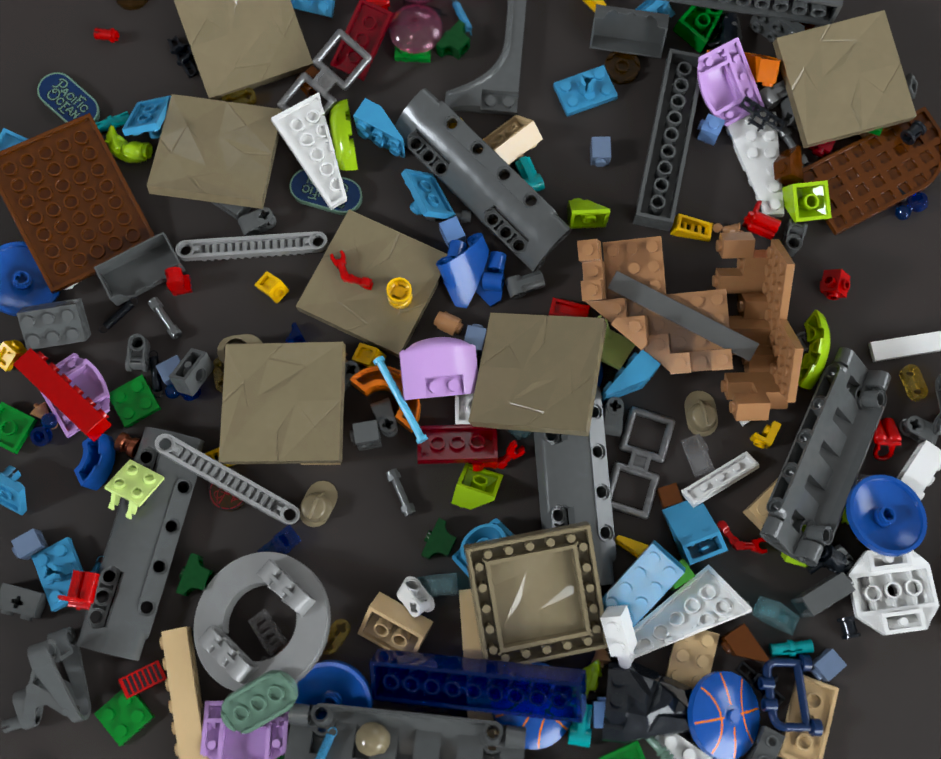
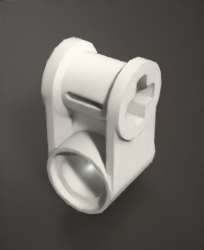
(413, 597)

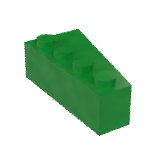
(697, 25)

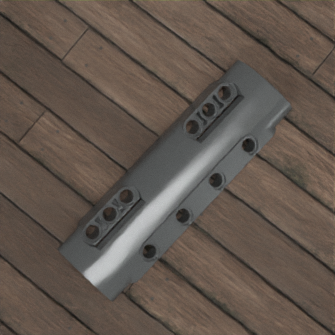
(477, 181)
(569, 479)
(134, 549)

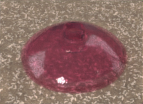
(419, 35)

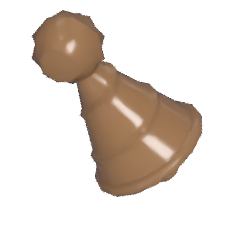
(727, 229)
(40, 410)
(602, 656)

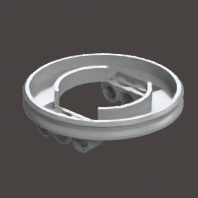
(296, 587)

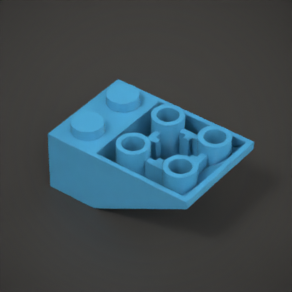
(376, 126)
(634, 377)
(694, 532)

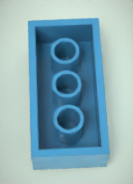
(644, 582)

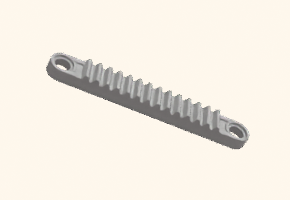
(251, 246)
(227, 479)

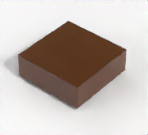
(669, 495)

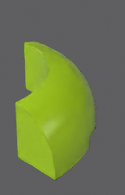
(340, 131)
(815, 360)

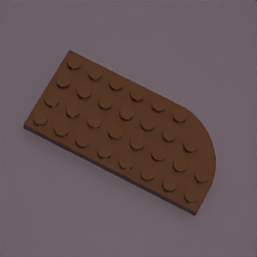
(869, 171)

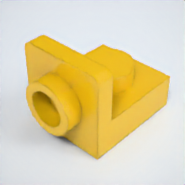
(272, 287)
(9, 353)
(366, 354)
(769, 434)

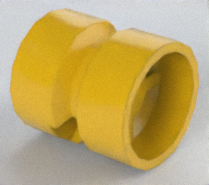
(399, 293)

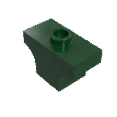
(453, 42)
(438, 541)
(194, 576)

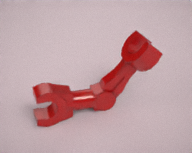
(341, 263)
(502, 462)
(753, 545)

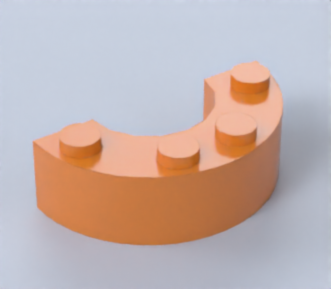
(763, 68)
(372, 380)

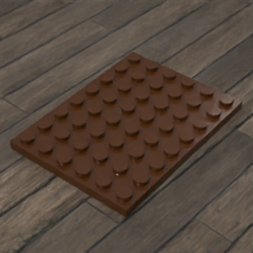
(70, 201)

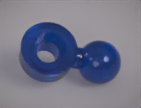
(903, 212)
(172, 393)
(48, 422)

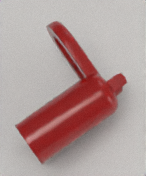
(761, 223)
(886, 434)
(81, 590)

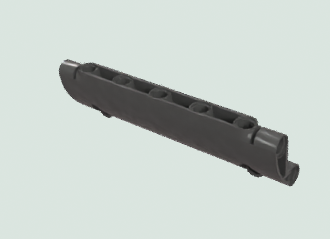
(825, 458)
(410, 734)

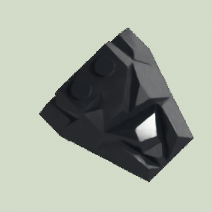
(643, 704)

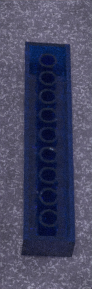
(479, 685)

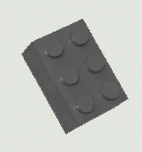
(54, 324)

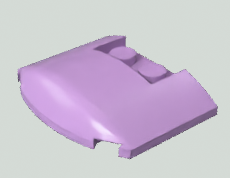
(726, 80)
(438, 368)
(89, 380)
(222, 743)

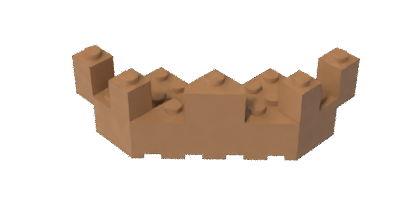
(764, 294)
(662, 339)

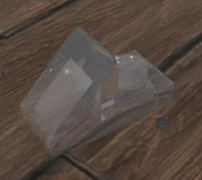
(697, 455)

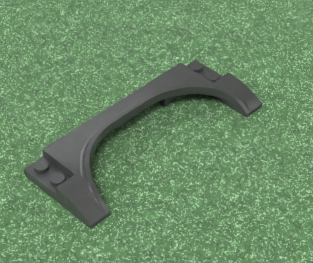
(499, 87)

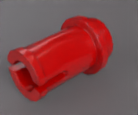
(106, 34)

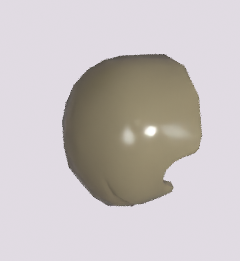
(372, 739)

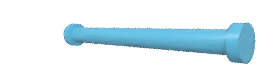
(379, 361)

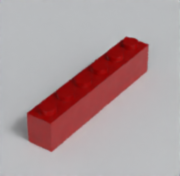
(62, 394)

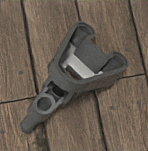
(49, 686)

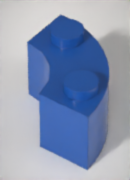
(96, 462)

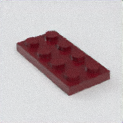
(368, 29)
(457, 444)

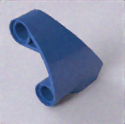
(464, 271)
(492, 280)

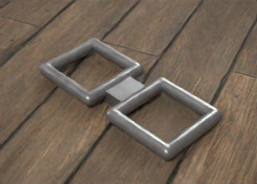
(326, 77)
(640, 461)

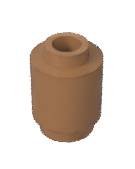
(448, 323)

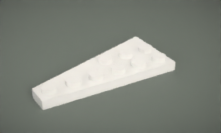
(310, 141)
(756, 155)
(692, 609)

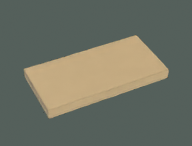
(821, 705)

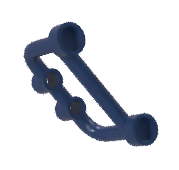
(770, 703)

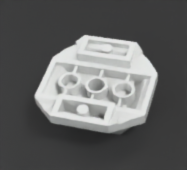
(913, 597)

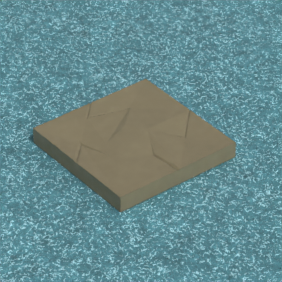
(243, 42)
(844, 79)
(215, 152)
(380, 255)
(539, 373)
(283, 403)
(537, 594)

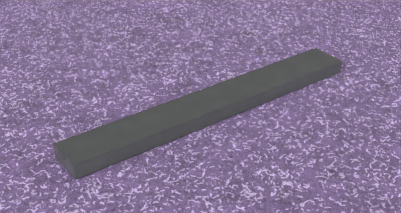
(683, 316)

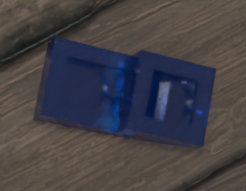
(282, 542)

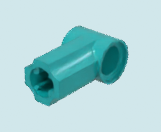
(528, 173)
(580, 733)

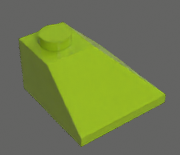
(807, 201)
(586, 214)
(476, 487)

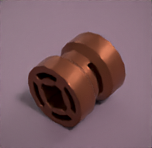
(127, 444)

